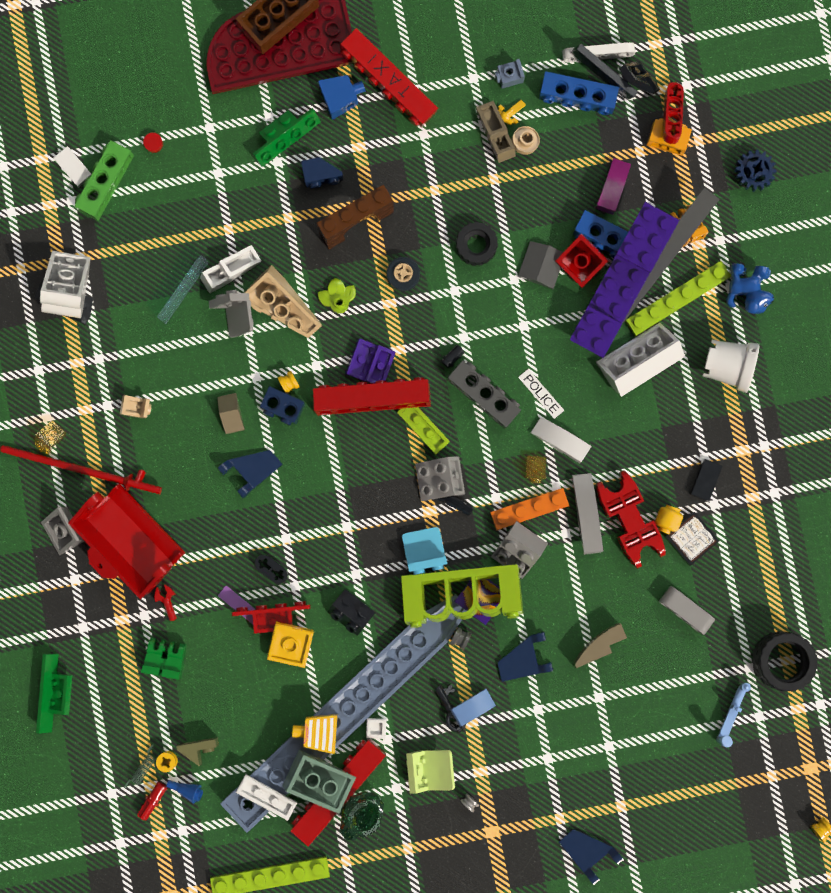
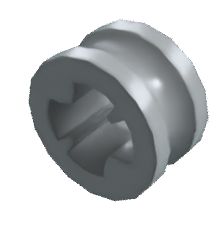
(469, 802)

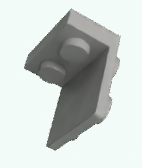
(440, 478)

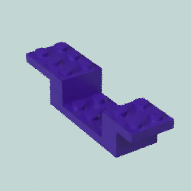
(624, 279)

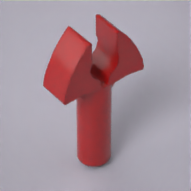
(166, 601)

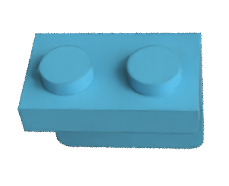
(424, 550)

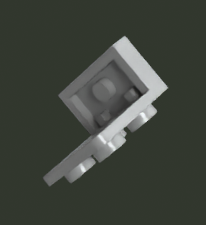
(237, 311)

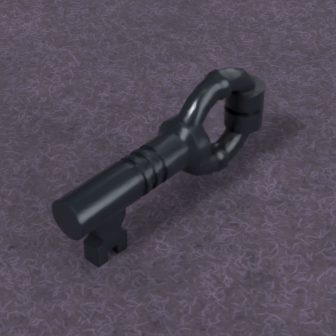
(442, 694)

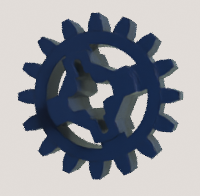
(748, 168)

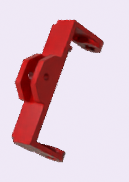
(125, 541)

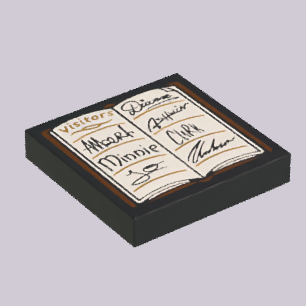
(692, 539)

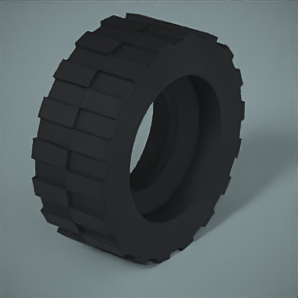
(469, 231)

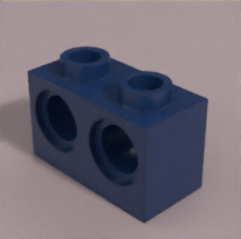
(284, 402)

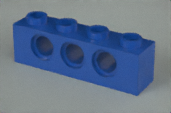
(588, 89)
(606, 229)

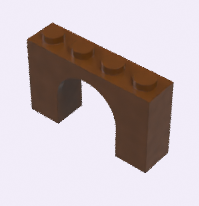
(375, 203)

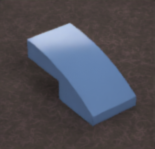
(473, 707)

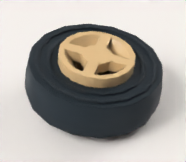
(399, 269)

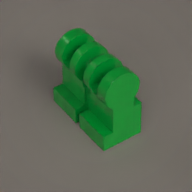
(157, 665)

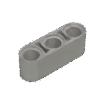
(687, 610)

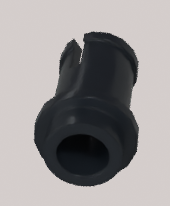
(449, 360)

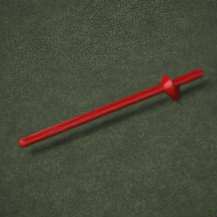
(127, 481)

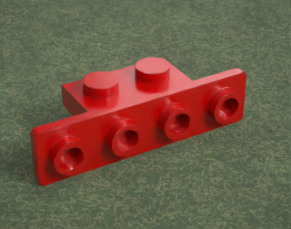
(265, 619)

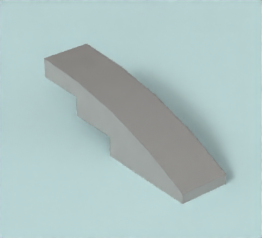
(587, 513)

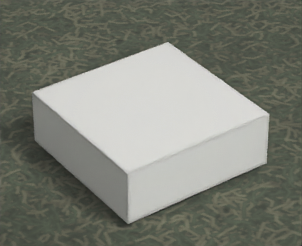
(376, 728)

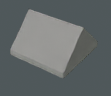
(60, 531)

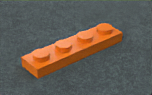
(529, 509)

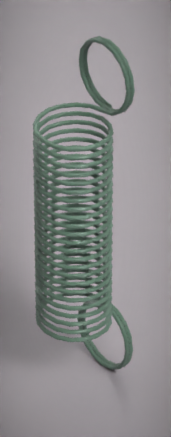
(141, 767)

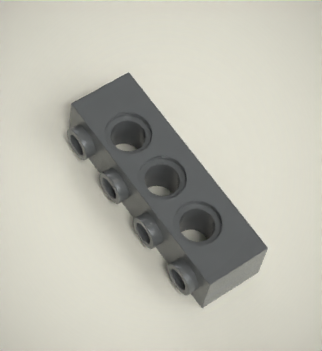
(502, 417)

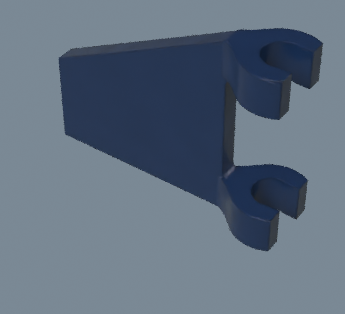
(253, 469)
(523, 661)
(587, 852)

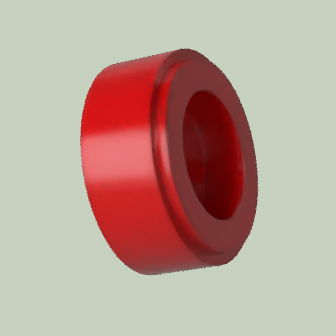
(153, 142)

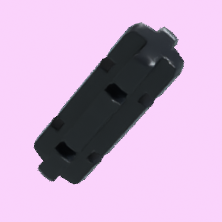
(457, 504)

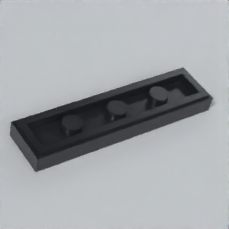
(603, 71)

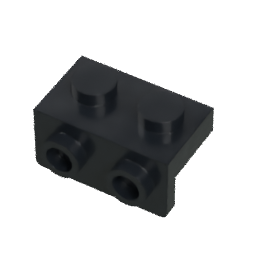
(351, 612)

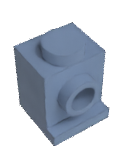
(515, 78)

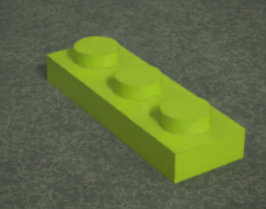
(424, 428)

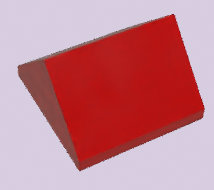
(582, 260)

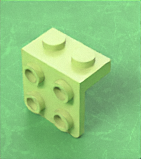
(430, 770)

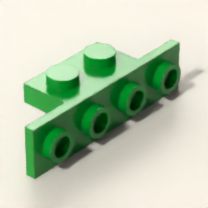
(283, 133)
(53, 695)

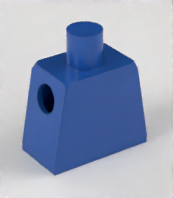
(340, 94)

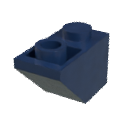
(320, 172)

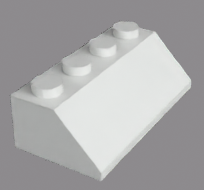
(641, 359)

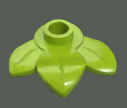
(337, 293)

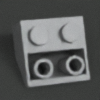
(520, 548)

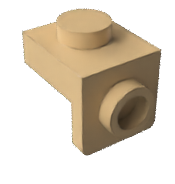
(135, 406)

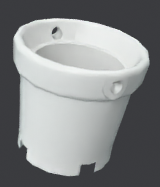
(732, 363)

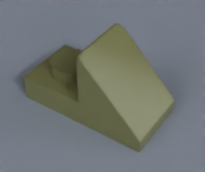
(192, 749)

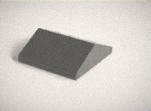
(540, 265)

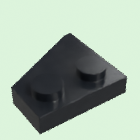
(637, 75)

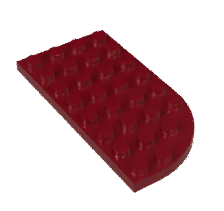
(306, 49)

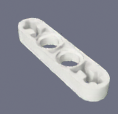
(606, 51)

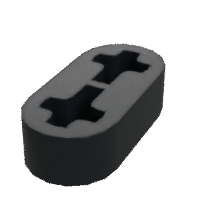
(274, 565)

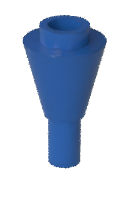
(190, 791)

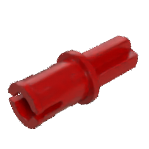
(152, 801)

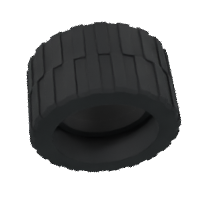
(807, 657)

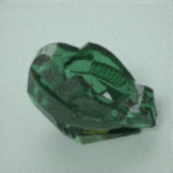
(361, 815)

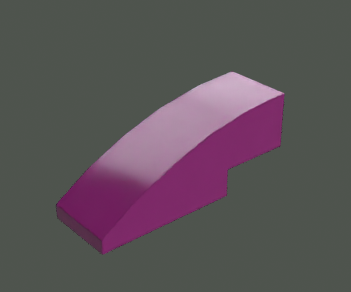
(613, 186)

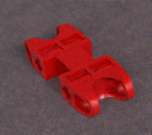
(630, 519)

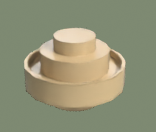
(525, 140)

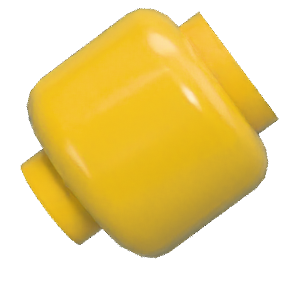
(668, 519)

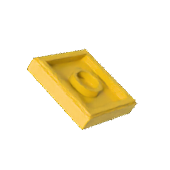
(290, 644)

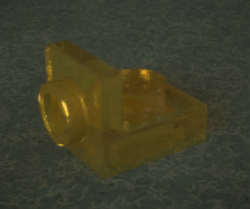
(49, 437)
(535, 469)

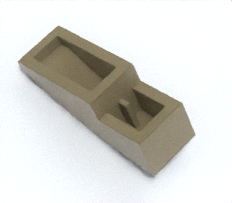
(496, 131)
(599, 646)

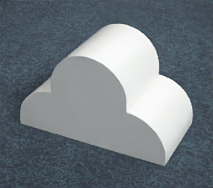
(65, 284)

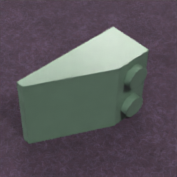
(318, 781)

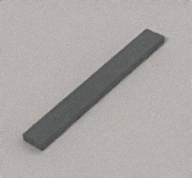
(685, 228)

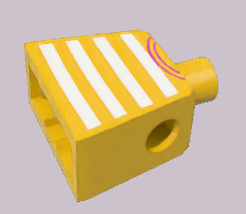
(318, 732)

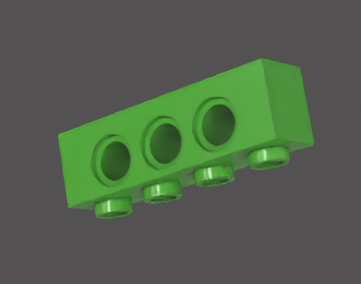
(114, 174)

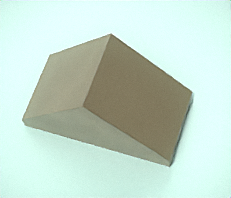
(230, 413)

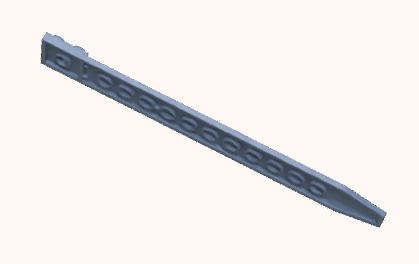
(354, 703)

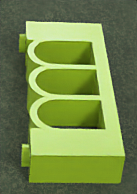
(414, 596)

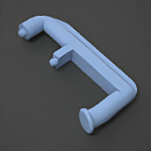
(723, 737)

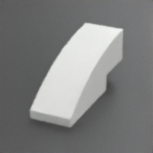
(230, 269)
(561, 440)

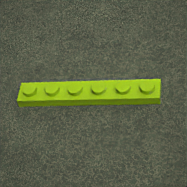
(678, 298)
(271, 876)

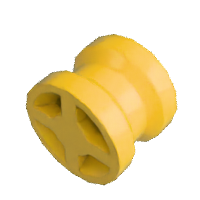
(288, 382)
(170, 759)
(822, 829)

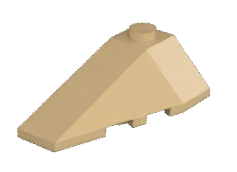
(279, 300)

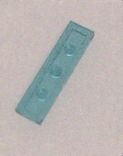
(182, 290)

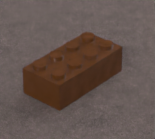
(271, 20)

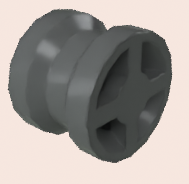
(460, 638)

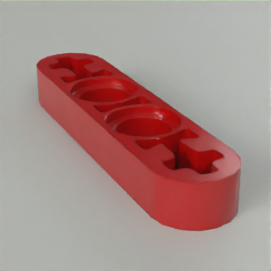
(670, 112)

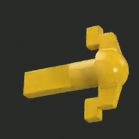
(509, 113)

